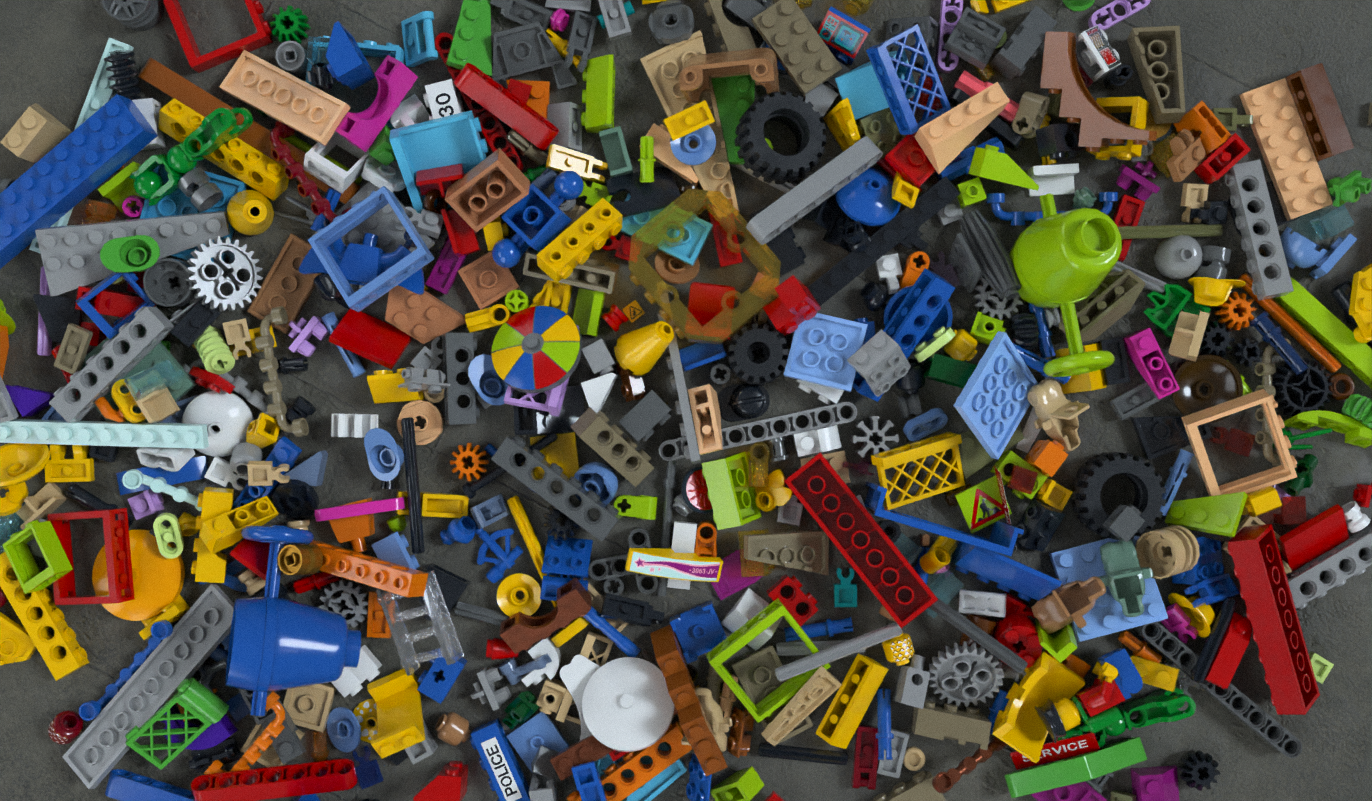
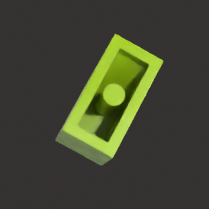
(738, 787)

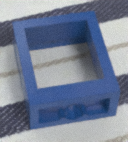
(97, 318)

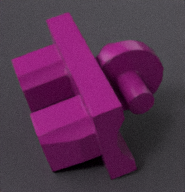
(1146, 187)

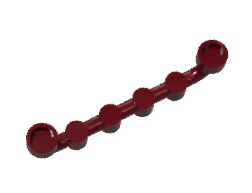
(296, 170)

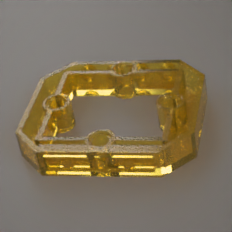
(677, 216)

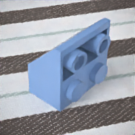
(394, 550)

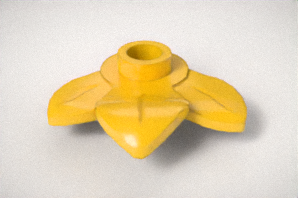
(776, 492)

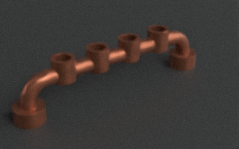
(945, 780)

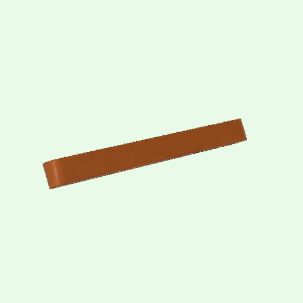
(205, 103)

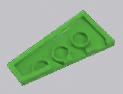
(472, 37)
(733, 99)

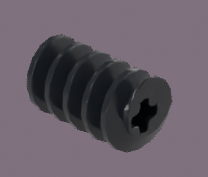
(123, 74)

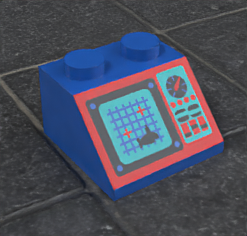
(842, 35)

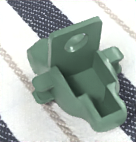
(1124, 576)

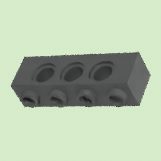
(451, 367)

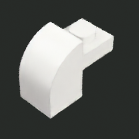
(409, 112)
(817, 440)
(540, 648)

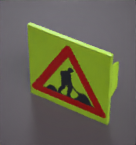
(981, 504)

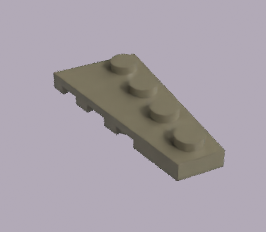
(794, 549)

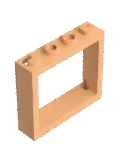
(1253, 482)

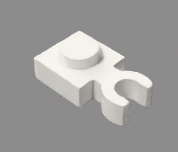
(222, 473)

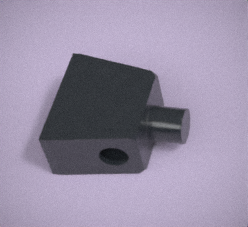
(451, 586)

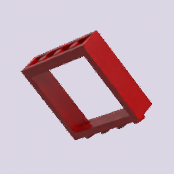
(223, 54)
(117, 557)

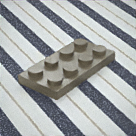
(796, 45)
(759, 680)

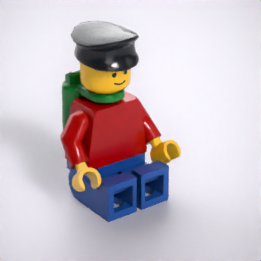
(1096, 703)

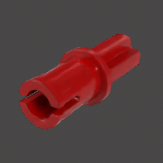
(315, 581)

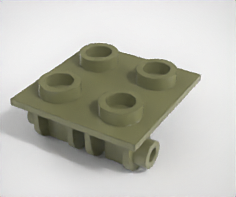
(881, 130)

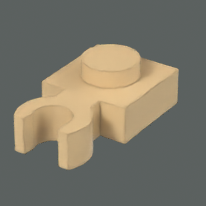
(1193, 197)
(237, 333)
(263, 473)

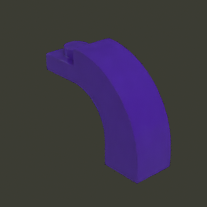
(209, 738)

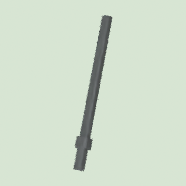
(669, 484)

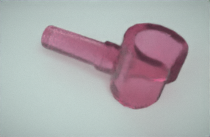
(862, 466)

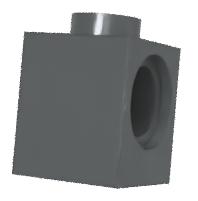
(1124, 522)

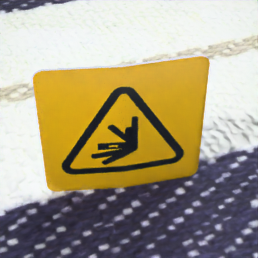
(633, 311)

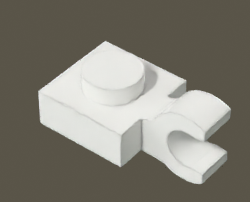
(889, 269)

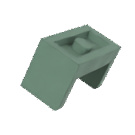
(615, 152)

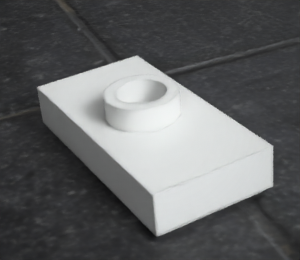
(982, 603)

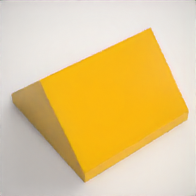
(1086, 381)

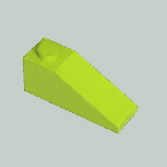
(999, 167)

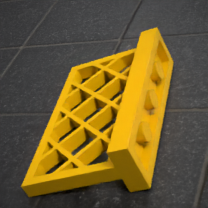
(912, 452)

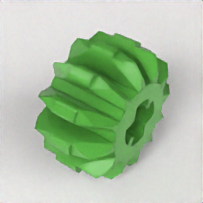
(1358, 408)

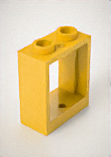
(1139, 109)

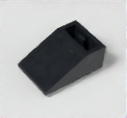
(539, 422)

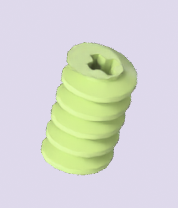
(214, 351)

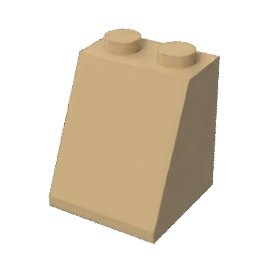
(35, 134)

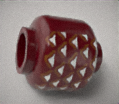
(65, 727)

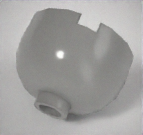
(1178, 257)

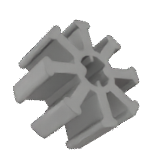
(878, 432)

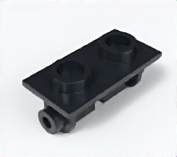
(225, 752)

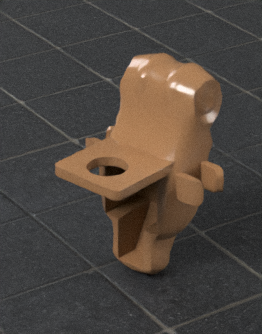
(1068, 604)

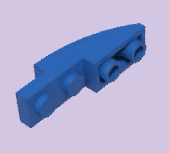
(283, 453)

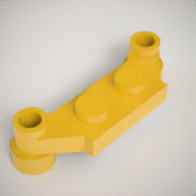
(1361, 304)

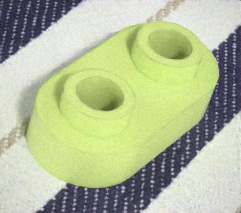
(926, 349)
(168, 534)

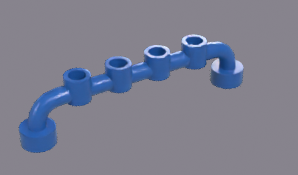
(1019, 218)
(159, 631)

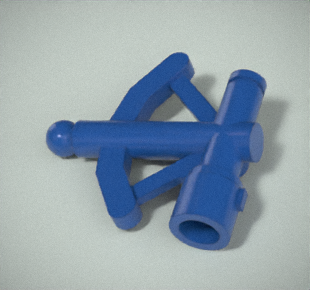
(506, 558)

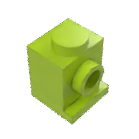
(979, 331)

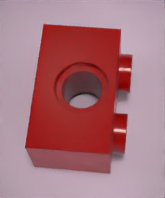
(1222, 159)

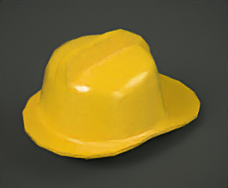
(1213, 291)
(1201, 617)

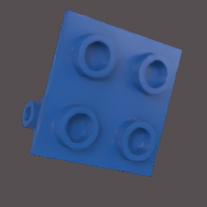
(567, 557)
(699, 784)

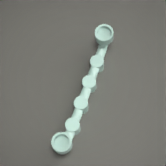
(134, 478)

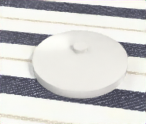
(627, 704)

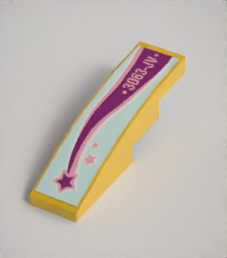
(672, 565)

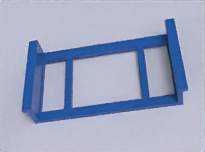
(1001, 539)

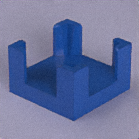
(698, 630)

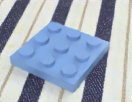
(822, 351)

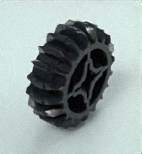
(1295, 404)

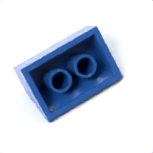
(346, 59)

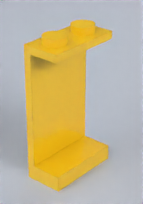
(397, 712)

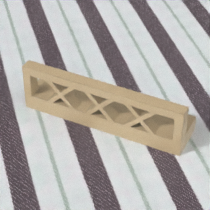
(587, 648)

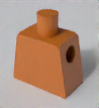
(354, 528)

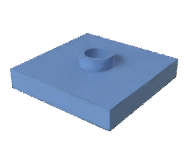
(536, 732)

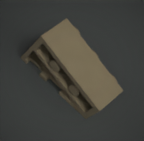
(951, 723)

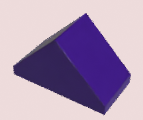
(29, 400)

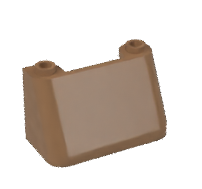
(699, 69)

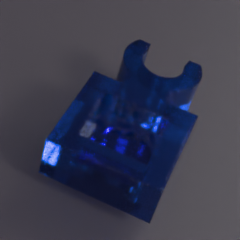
(368, 772)

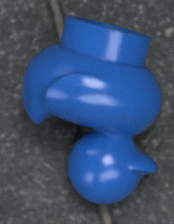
(459, 530)

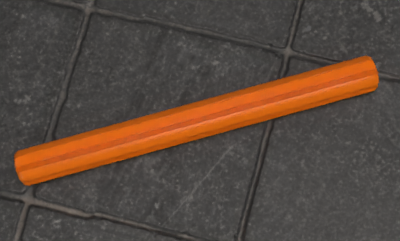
(1294, 328)

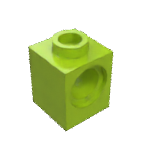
(970, 193)

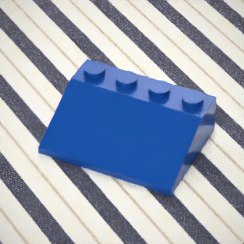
(1004, 571)

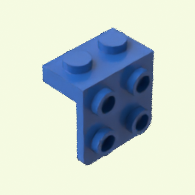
(1208, 564)

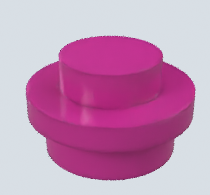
(559, 20)

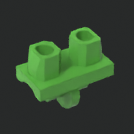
(1348, 188)

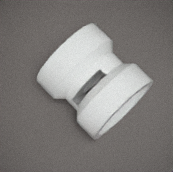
(1354, 518)

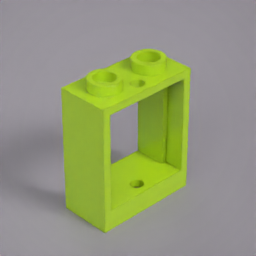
(23, 562)

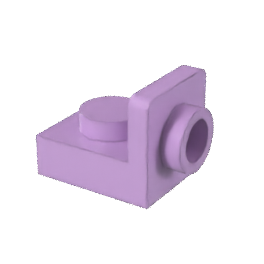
(146, 504)

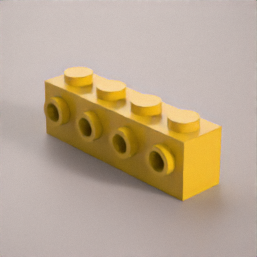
(580, 240)
(851, 701)

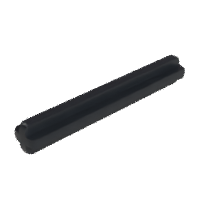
(1214, 640)
(803, 754)

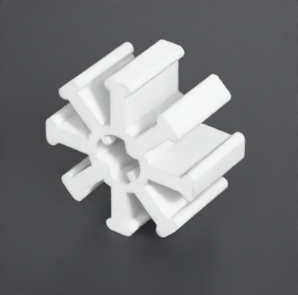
(352, 424)

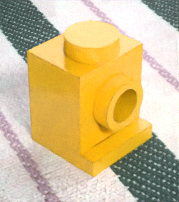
(495, 231)
(258, 431)

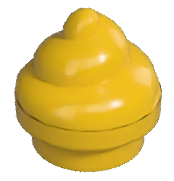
(187, 524)

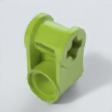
(641, 506)

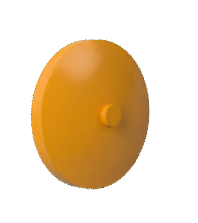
(155, 578)

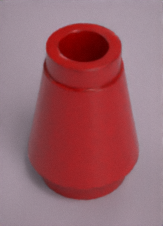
(498, 649)

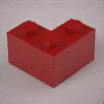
(792, 306)

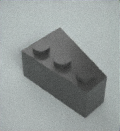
(1023, 44)

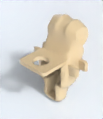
(1056, 413)
(715, 718)

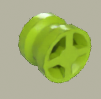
(512, 301)

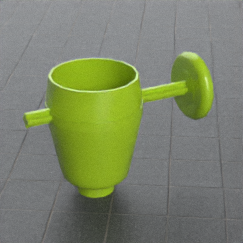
(1062, 264)

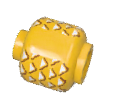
(898, 649)

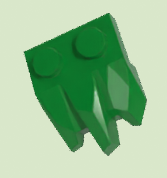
(1168, 307)

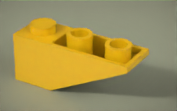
(227, 528)

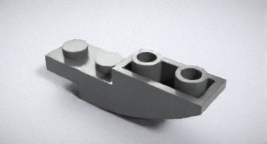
(287, 742)

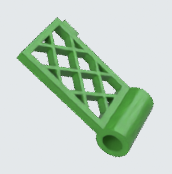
(193, 698)

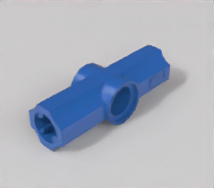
(962, 162)

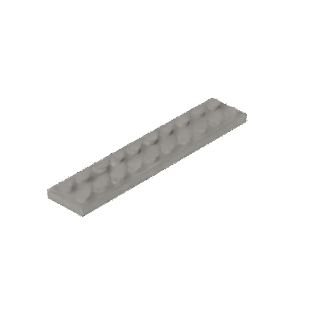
(151, 686)

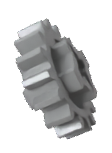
(997, 304)
(348, 595)

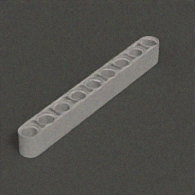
(768, 431)

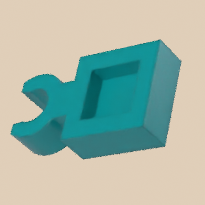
(845, 592)

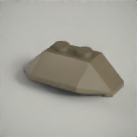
(1106, 304)

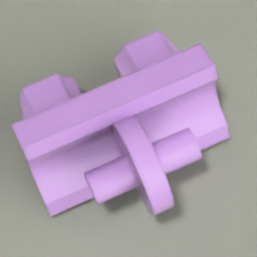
(301, 343)

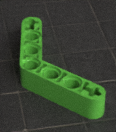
(1076, 769)

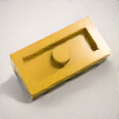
(688, 120)

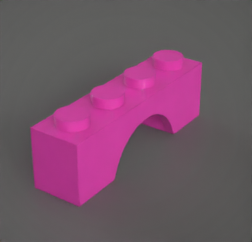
(393, 84)

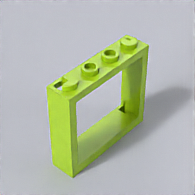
(744, 635)

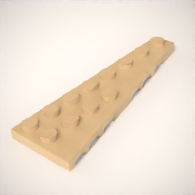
(664, 71)

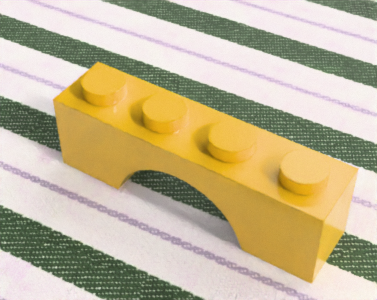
(211, 566)

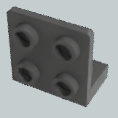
(928, 28)

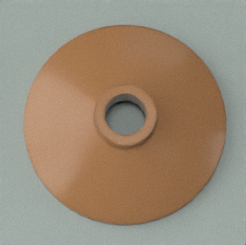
(666, 265)

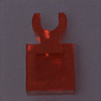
(1236, 440)

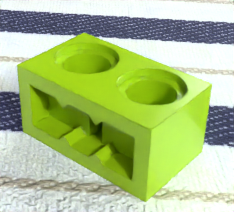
(1012, 458)

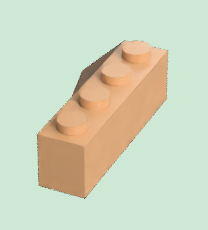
(954, 130)

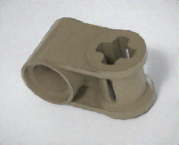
(1031, 113)

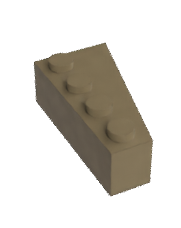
(1160, 70)

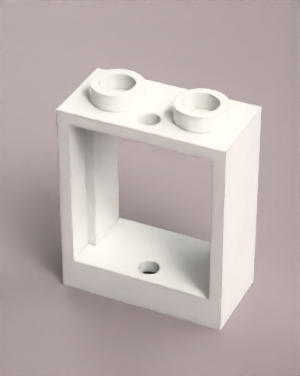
(329, 172)

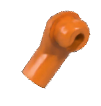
(109, 412)

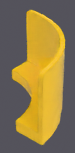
(1019, 722)

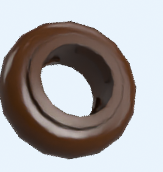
(429, 199)
(1348, 382)

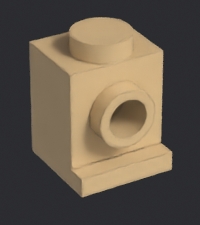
(555, 688)

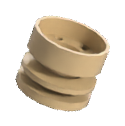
(1167, 551)

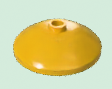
(21, 462)

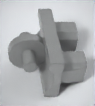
(494, 696)

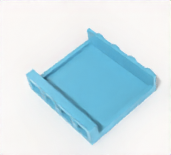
(434, 145)

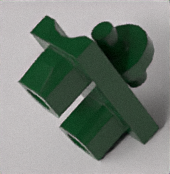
(520, 709)

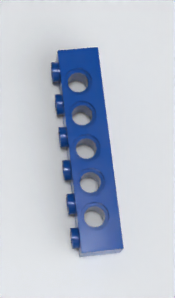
(913, 318)

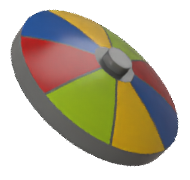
(537, 349)

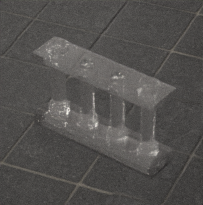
(440, 618)

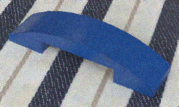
(193, 470)
(588, 782)

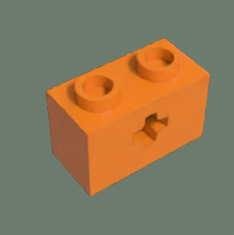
(1205, 125)
(1046, 456)

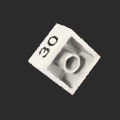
(443, 99)

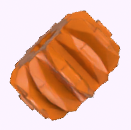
(1243, 314)
(476, 459)

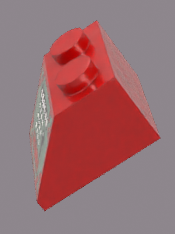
(446, 784)

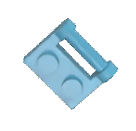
(413, 39)

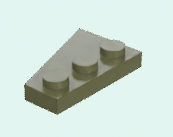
(973, 454)

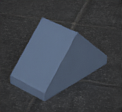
(311, 470)
(490, 511)

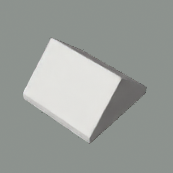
(598, 389)
(745, 609)

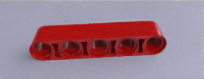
(506, 106)

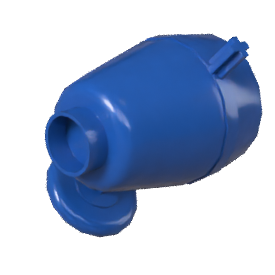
(282, 641)

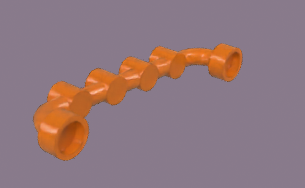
(261, 742)

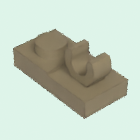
(73, 348)

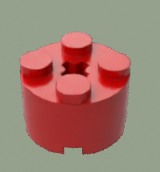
(1020, 636)

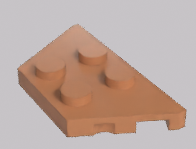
(420, 315)

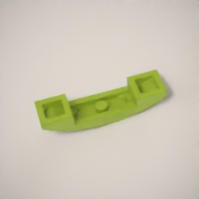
(1354, 431)

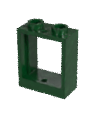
(948, 370)

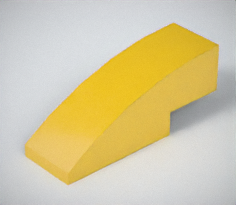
(438, 504)

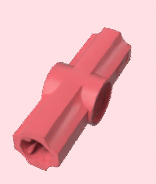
(973, 85)

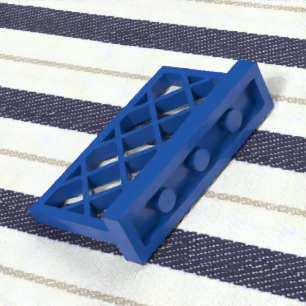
(891, 83)

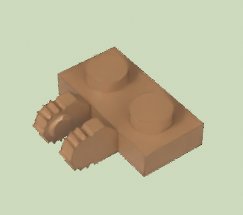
(1187, 155)

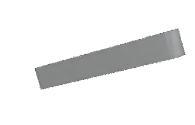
(814, 190)

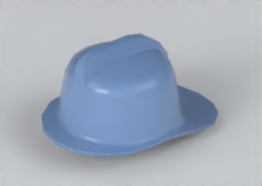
(486, 380)
(383, 454)

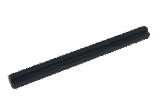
(412, 483)

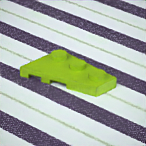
(1209, 514)

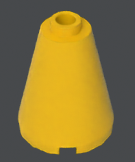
(239, 212)
(643, 347)

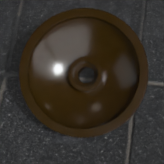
(1212, 372)

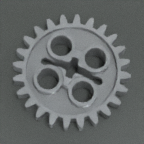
(210, 287)
(965, 674)

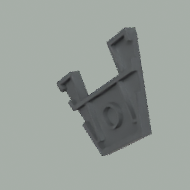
(527, 50)

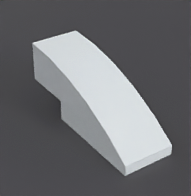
(682, 542)

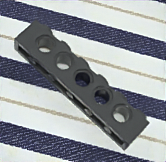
(506, 458)

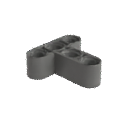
(611, 570)

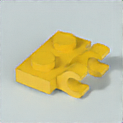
(69, 470)

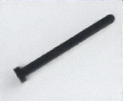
(470, 489)

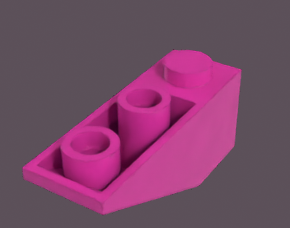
(1150, 362)

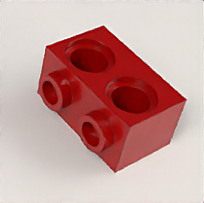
(794, 598)

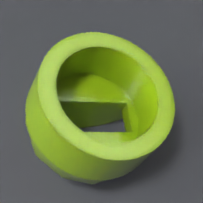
(397, 523)

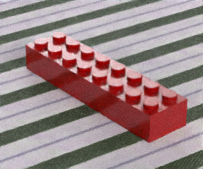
(861, 540)
(1274, 619)

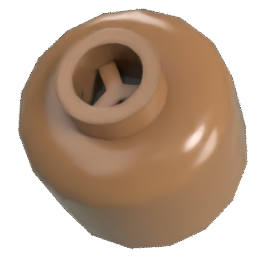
(452, 728)

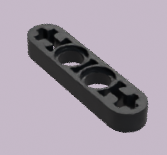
(996, 127)

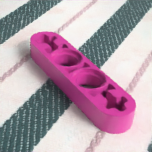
(359, 509)

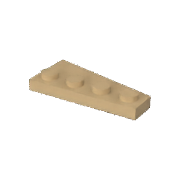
(807, 699)

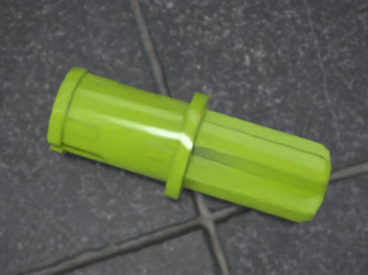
(646, 159)

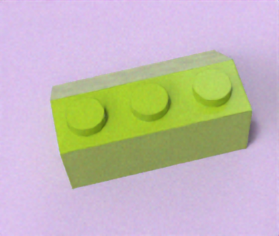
(599, 94)
(729, 491)

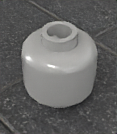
(242, 455)

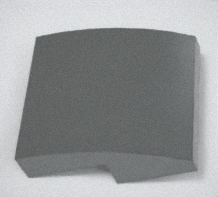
(974, 38)

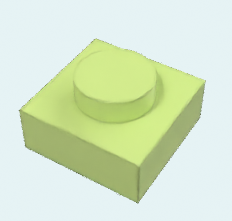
(1320, 666)

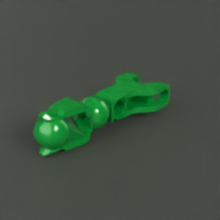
(183, 157)
(1152, 709)

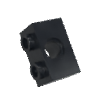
(1059, 141)

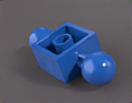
(537, 219)

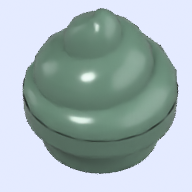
(1083, 198)

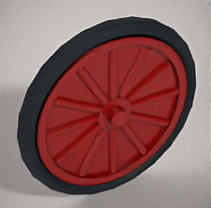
(696, 491)

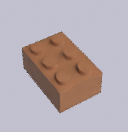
(487, 190)

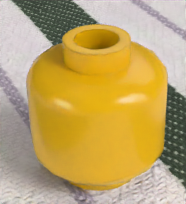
(961, 346)

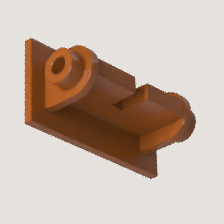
(631, 388)
(739, 742)

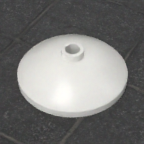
(225, 411)

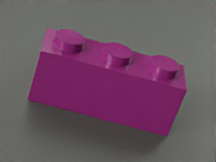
(1155, 783)

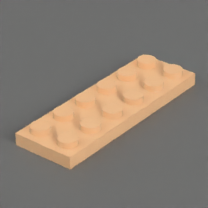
(285, 97)
(1286, 149)

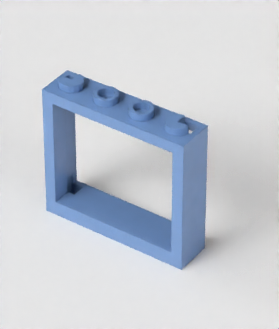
(391, 277)

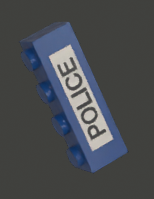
(500, 762)

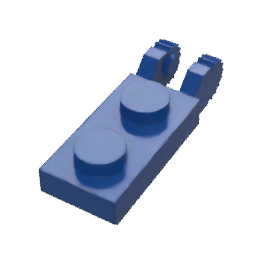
(1213, 590)

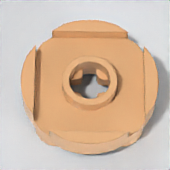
(427, 411)

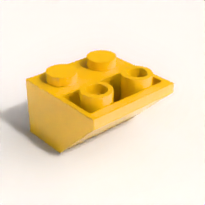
(386, 390)

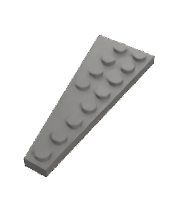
(73, 251)

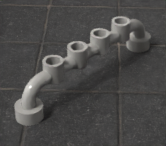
(255, 398)

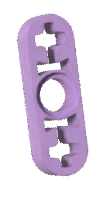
(1113, 18)

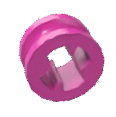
(127, 209)

